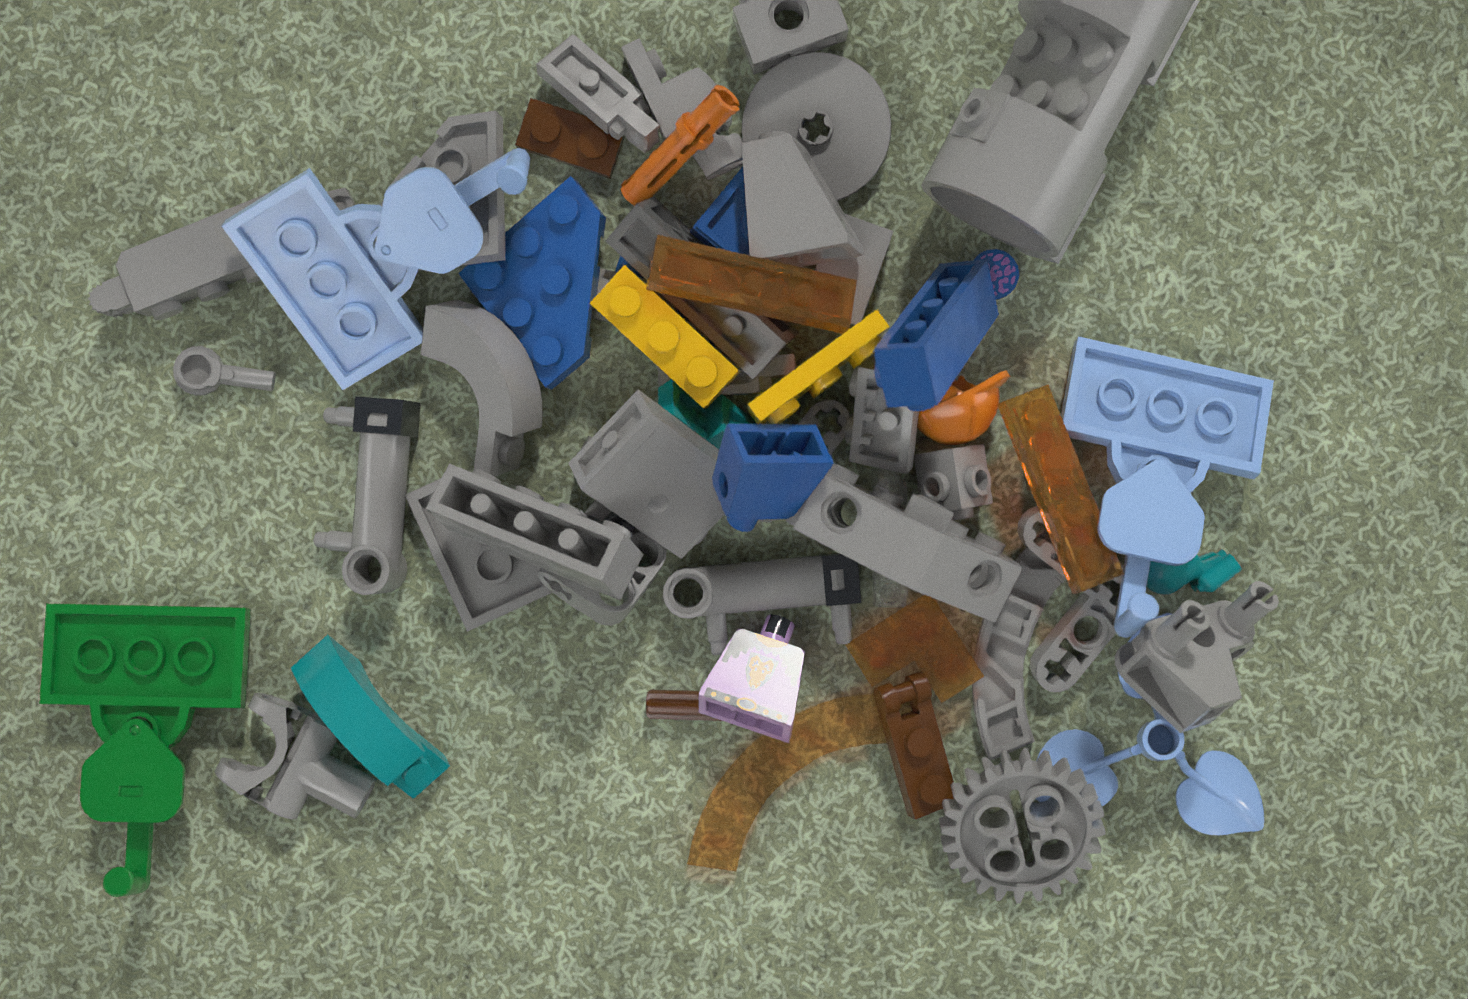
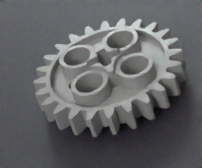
(1068, 815)

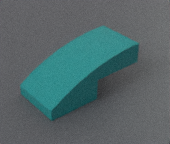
(707, 422)

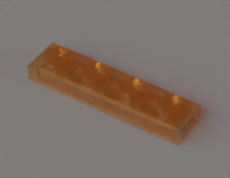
(751, 284)
(1059, 488)

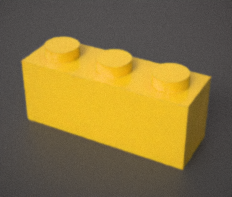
(665, 337)

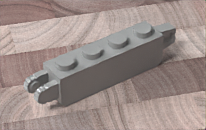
(181, 267)

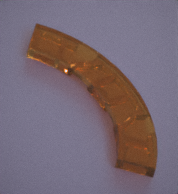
(769, 763)

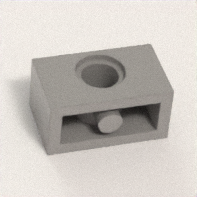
(769, 44)

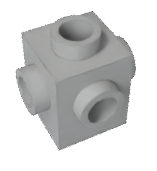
(955, 479)

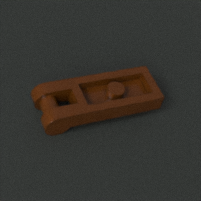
(915, 744)

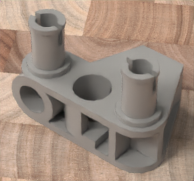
(1187, 657)

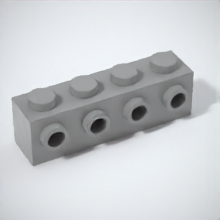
(536, 531)

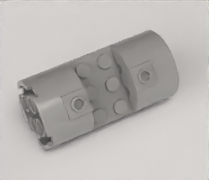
(1034, 144)

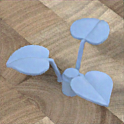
(1213, 800)

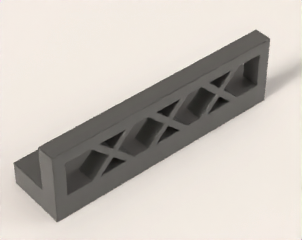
(742, 336)

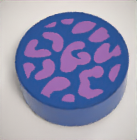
(1003, 271)

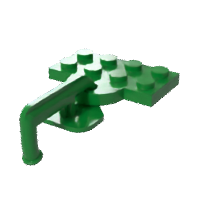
(131, 667)

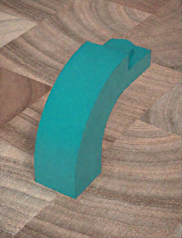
(363, 720)

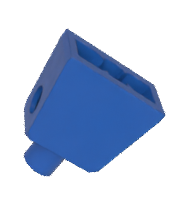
(768, 471)

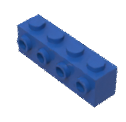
(935, 335)

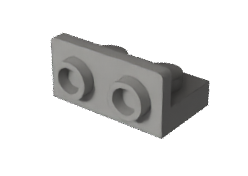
(877, 433)

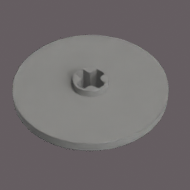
(851, 109)

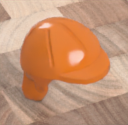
(963, 411)

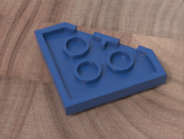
(547, 280)

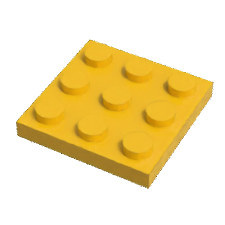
(819, 371)

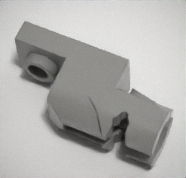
(676, 97)

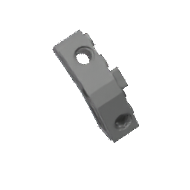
(910, 544)

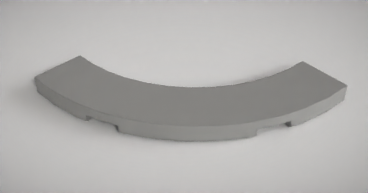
(1001, 656)

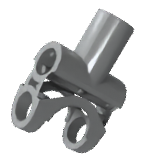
(305, 770)

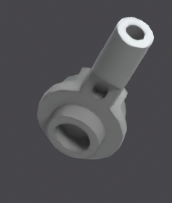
(202, 372)

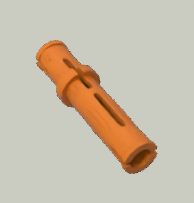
(692, 133)

